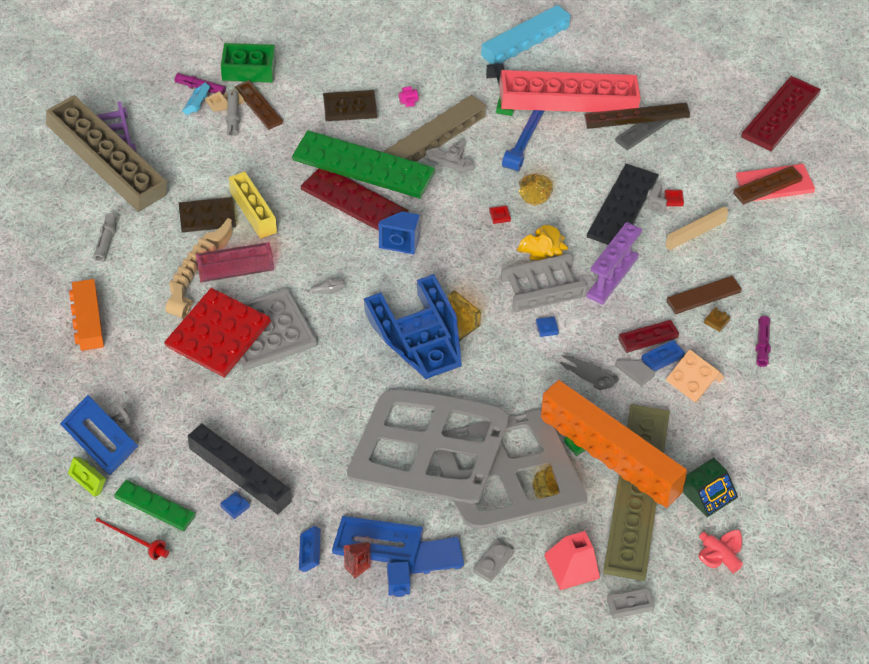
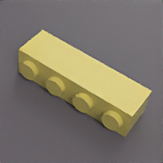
(252, 205)

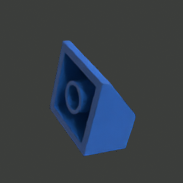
(400, 232)

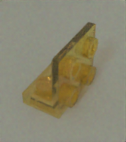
(467, 314)

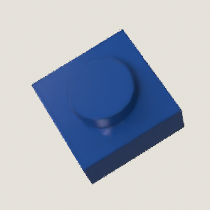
(547, 326)
(235, 505)

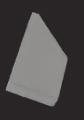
(636, 371)

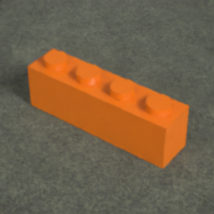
(87, 315)

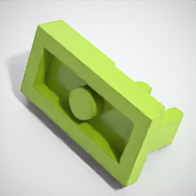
(86, 476)

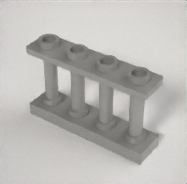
(548, 296)

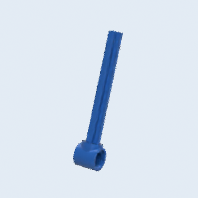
(514, 158)

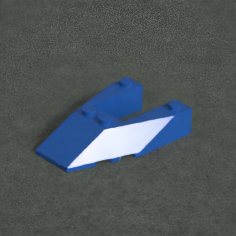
(422, 339)

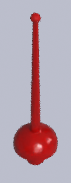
(156, 547)

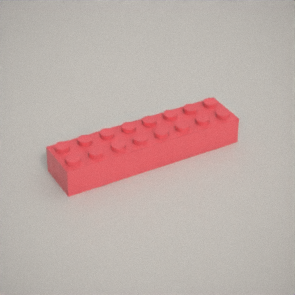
(568, 91)

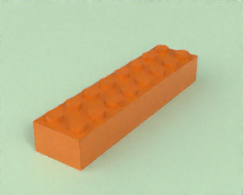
(613, 444)

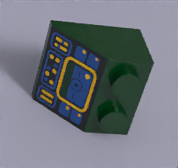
(709, 487)

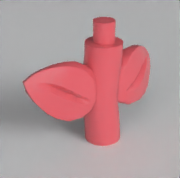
(722, 550)

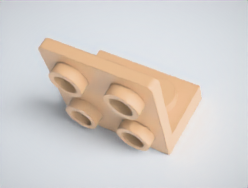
(693, 376)

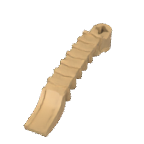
(177, 303)

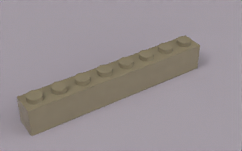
(439, 130)

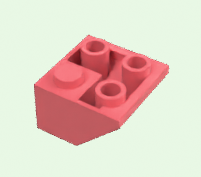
(572, 561)

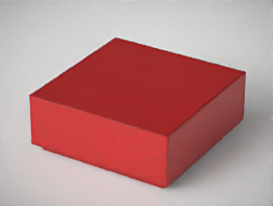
(674, 197)
(499, 214)

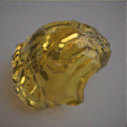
(535, 189)
(545, 483)

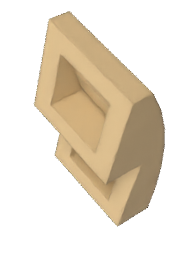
(218, 102)

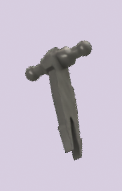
(591, 373)

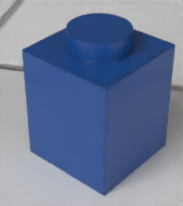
(398, 579)

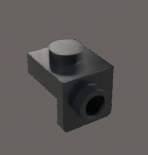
(494, 71)

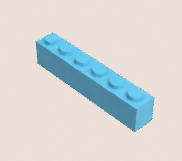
(525, 35)

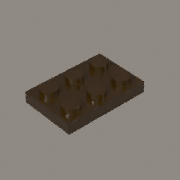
(349, 105)
(206, 214)

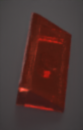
(357, 558)

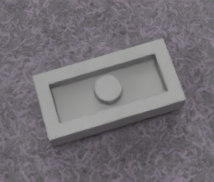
(493, 561)
(630, 603)

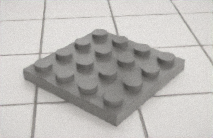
(283, 336)

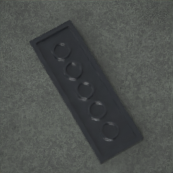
(622, 203)

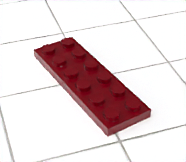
(781, 113)
(350, 197)

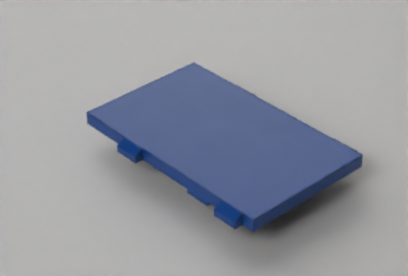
(438, 556)

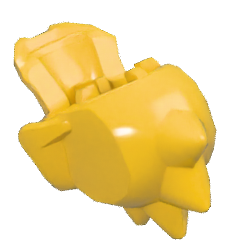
(545, 243)

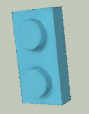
(196, 98)

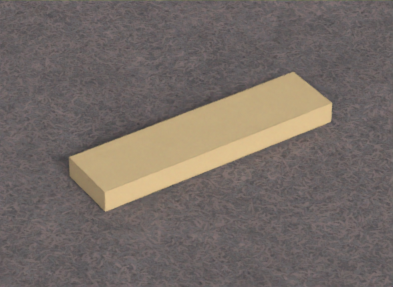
(697, 228)

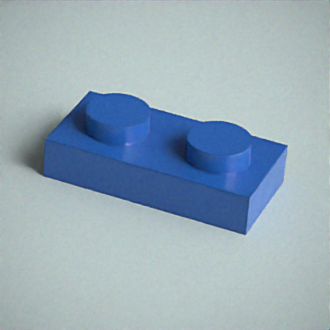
(663, 355)
(309, 549)

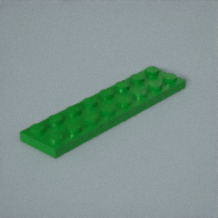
(364, 164)

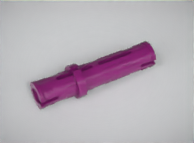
(194, 82)
(763, 347)

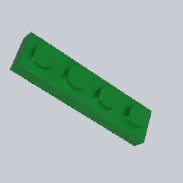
(155, 505)

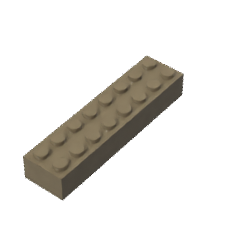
(106, 153)

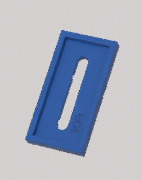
(88, 441)
(395, 532)

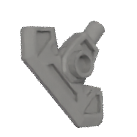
(451, 157)

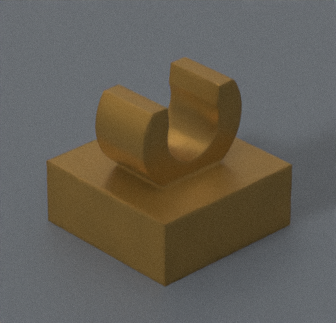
(717, 319)

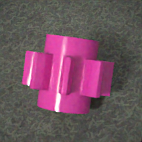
(408, 96)

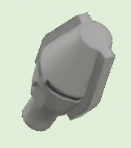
(328, 287)

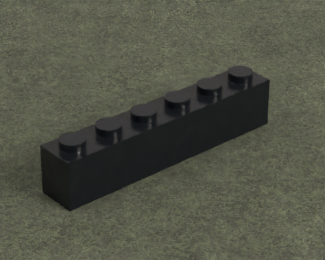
(239, 468)

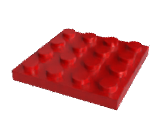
(217, 332)

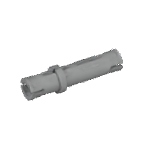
(232, 117)
(106, 232)

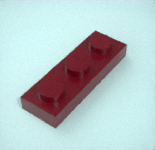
(648, 336)

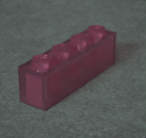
(235, 262)

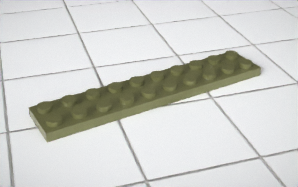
(634, 510)

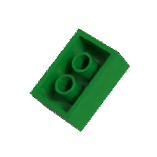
(248, 62)

